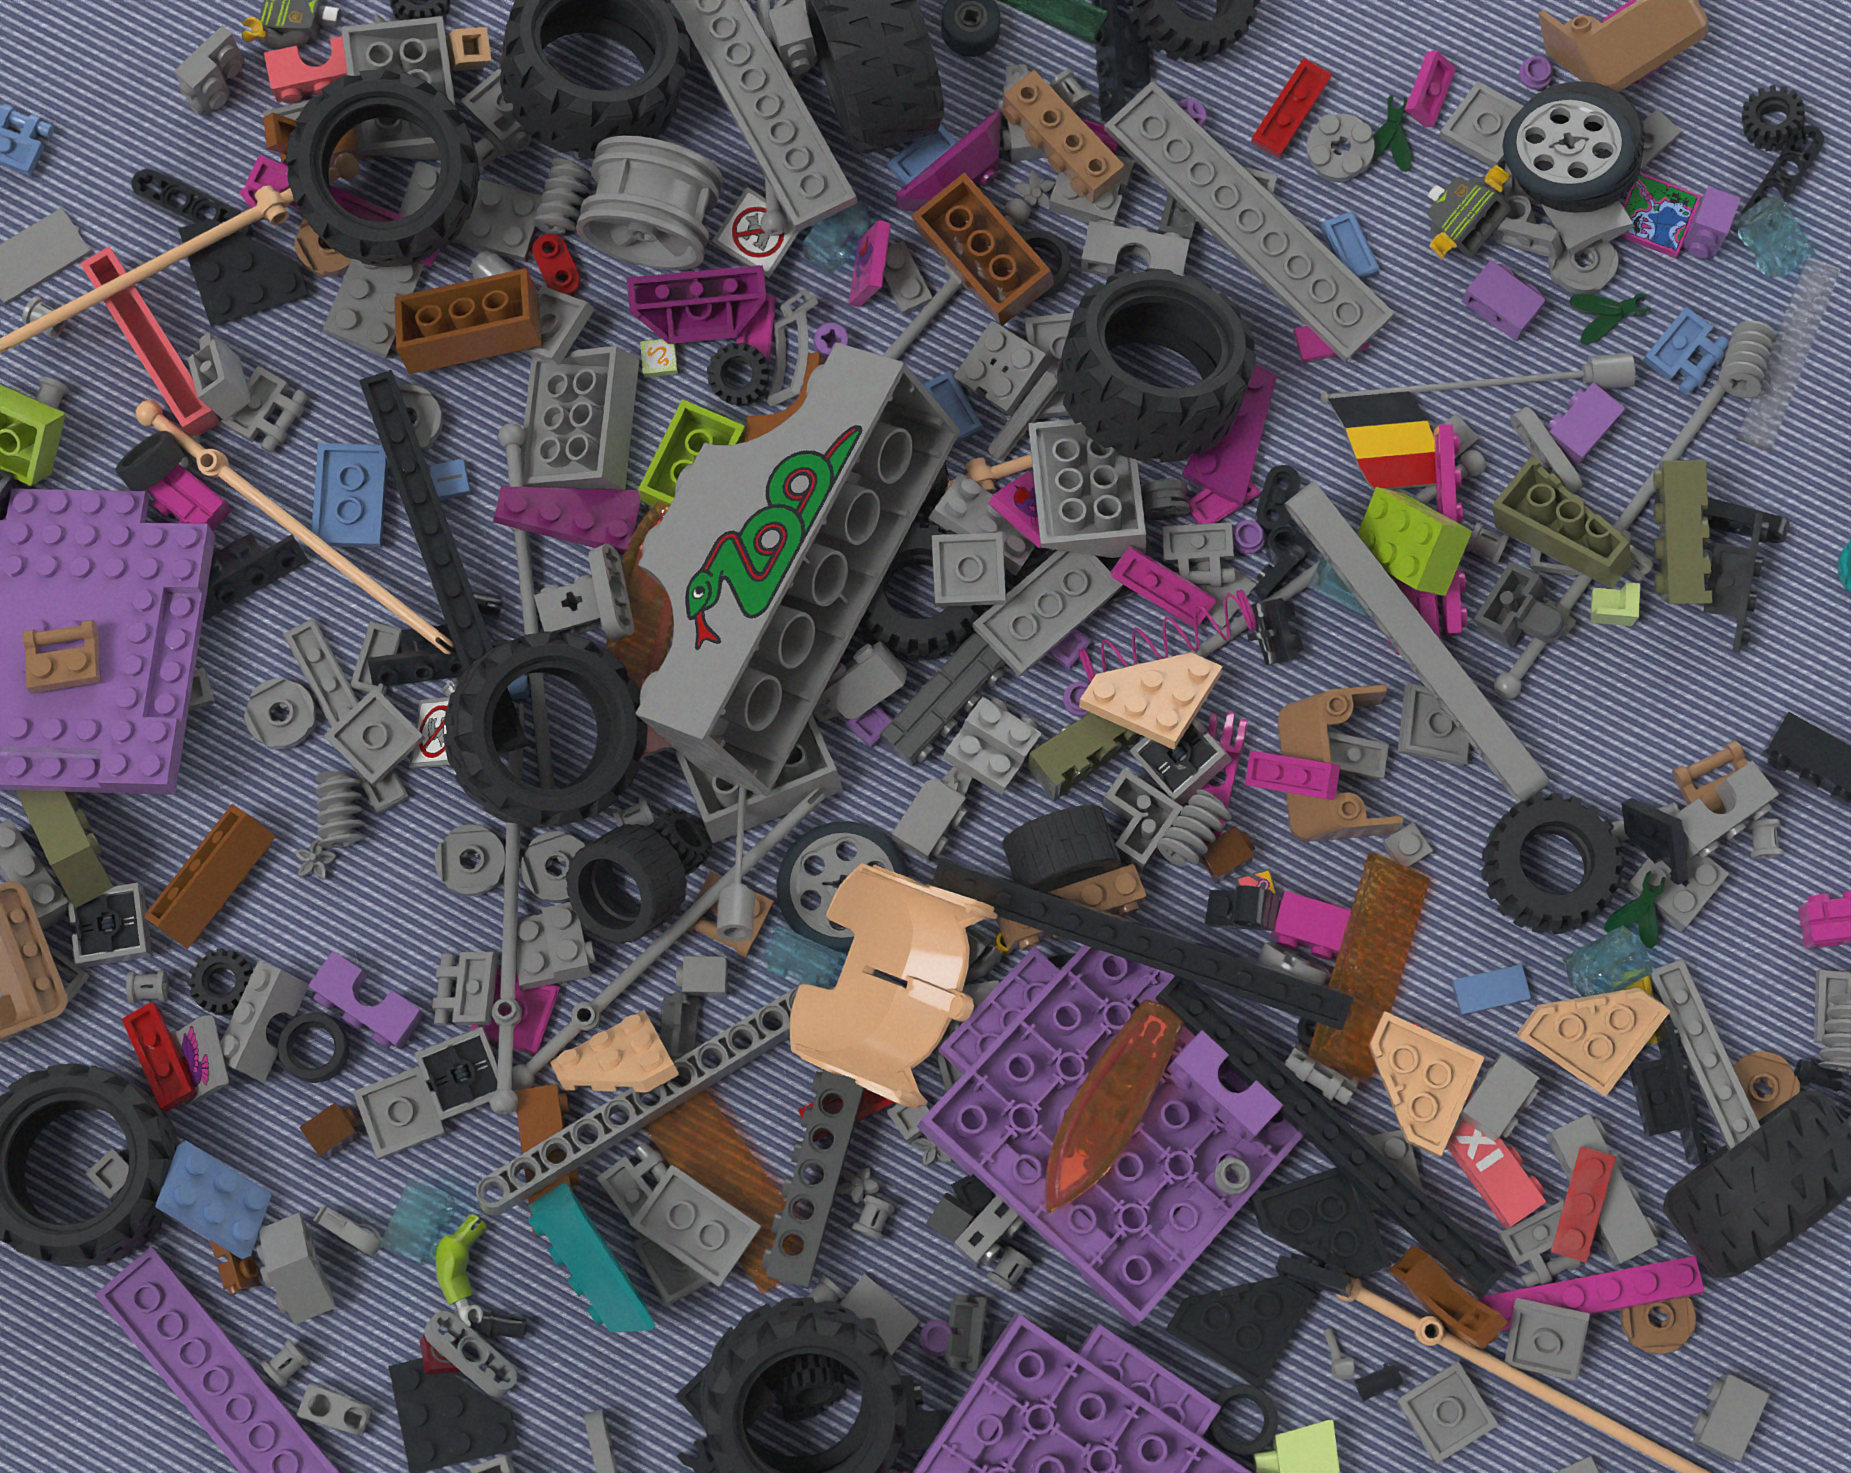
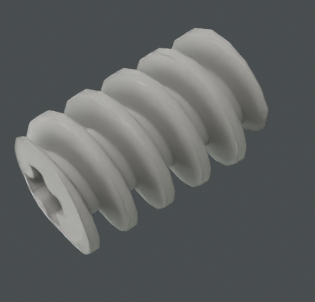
(561, 197)
(1747, 359)
(337, 809)
(1192, 828)
(1839, 1053)

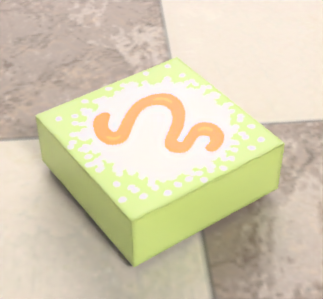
(658, 358)

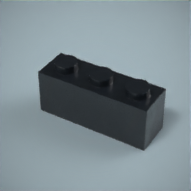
(1811, 755)

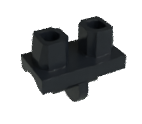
(1274, 632)

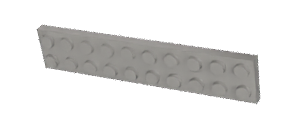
(767, 109)
(1249, 221)

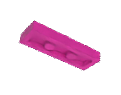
(1161, 586)
(1292, 775)

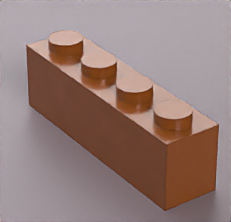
(210, 876)
(540, 1117)

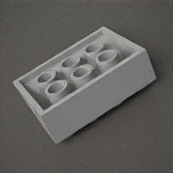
(406, 47)
(580, 420)
(1084, 492)
(805, 770)

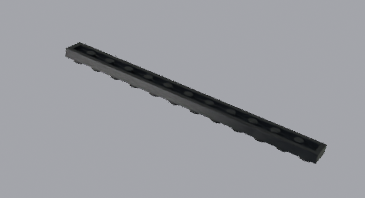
(436, 543)
(1147, 945)
(1336, 1138)

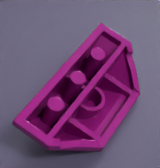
(974, 154)
(698, 303)

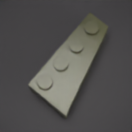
(1560, 525)
(1682, 532)
(1077, 752)
(66, 843)

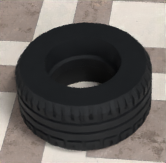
(1627, 181)

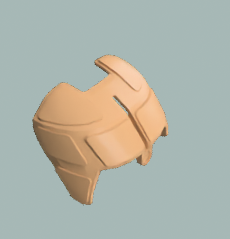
(875, 1026)

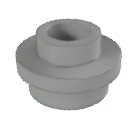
(1239, 1168)

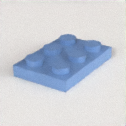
(350, 495)
(213, 1200)

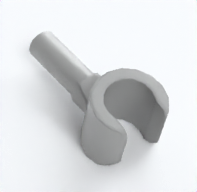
(1341, 1367)

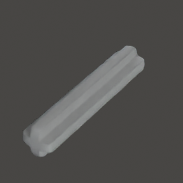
(1025, 414)

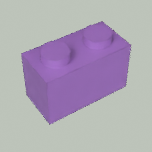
(1710, 223)
(1503, 299)
(1585, 423)

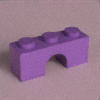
(339, 985)
(1198, 1072)

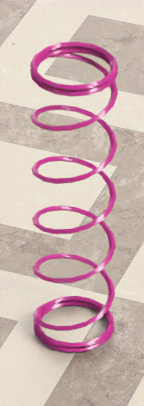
(1241, 600)

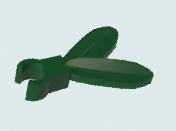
(1393, 135)
(1608, 313)
(1641, 910)

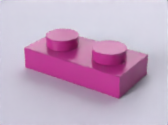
(1430, 88)

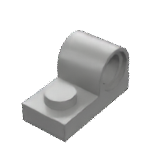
(1525, 232)

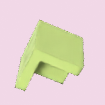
(1616, 606)

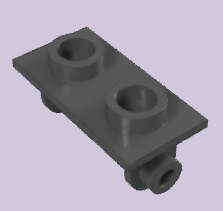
(679, 1024)
(968, 1319)

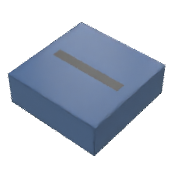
(450, 479)

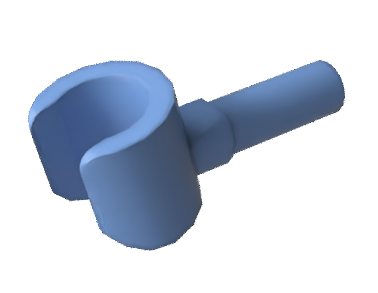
(519, 687)

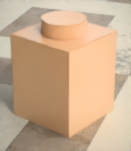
(468, 49)

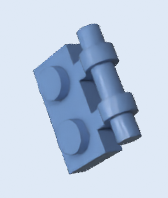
(20, 150)
(1678, 344)

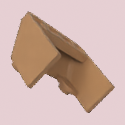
(1626, 43)
(1305, 736)
(27, 971)

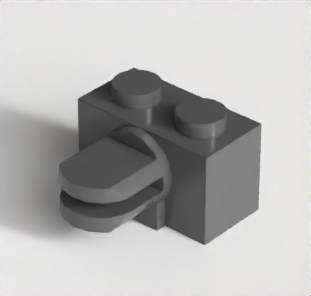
(1517, 607)

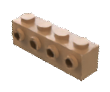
(1062, 137)
(1111, 892)

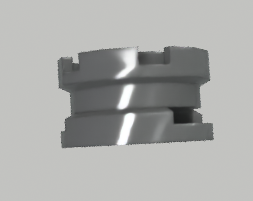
(1165, 499)

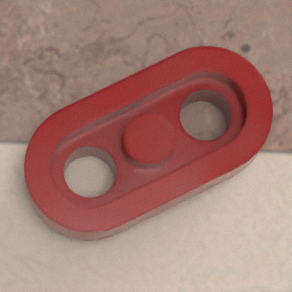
(556, 264)

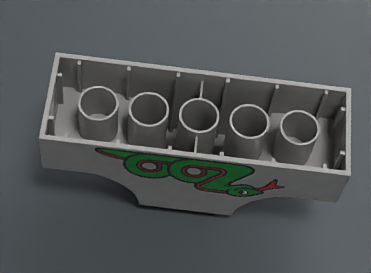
(780, 557)

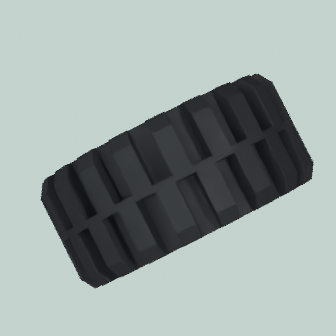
(1187, 37)
(910, 635)
(1578, 826)

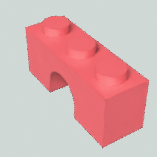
(293, 79)

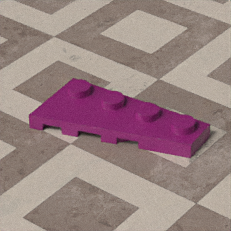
(1229, 464)
(571, 514)

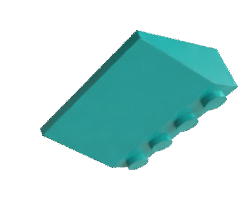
(590, 1261)

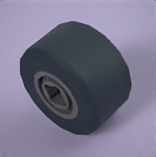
(967, 35)

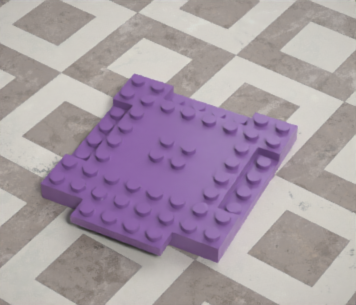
(146, 588)
(1020, 1070)
(1075, 1412)

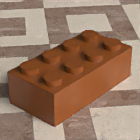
(983, 249)
(467, 321)

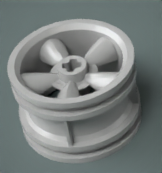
(649, 203)

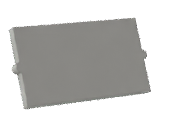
(39, 254)

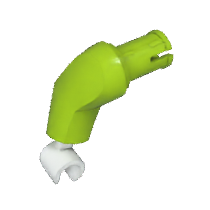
(451, 1267)

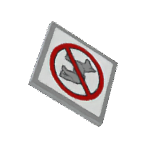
(746, 241)
(431, 725)

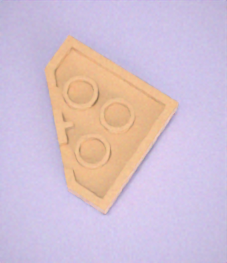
(1154, 696)
(1595, 1033)
(617, 1058)
(1423, 1079)

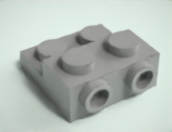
(207, 69)
(492, 112)
(993, 744)
(552, 947)

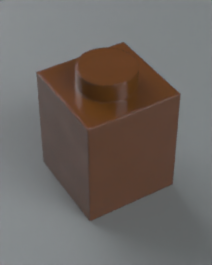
(1227, 854)
(331, 1130)

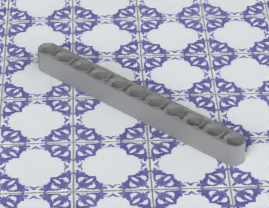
(1416, 643)
(638, 1113)

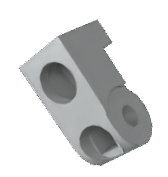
(334, 1410)

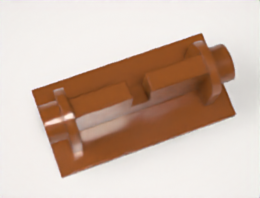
(236, 1272)

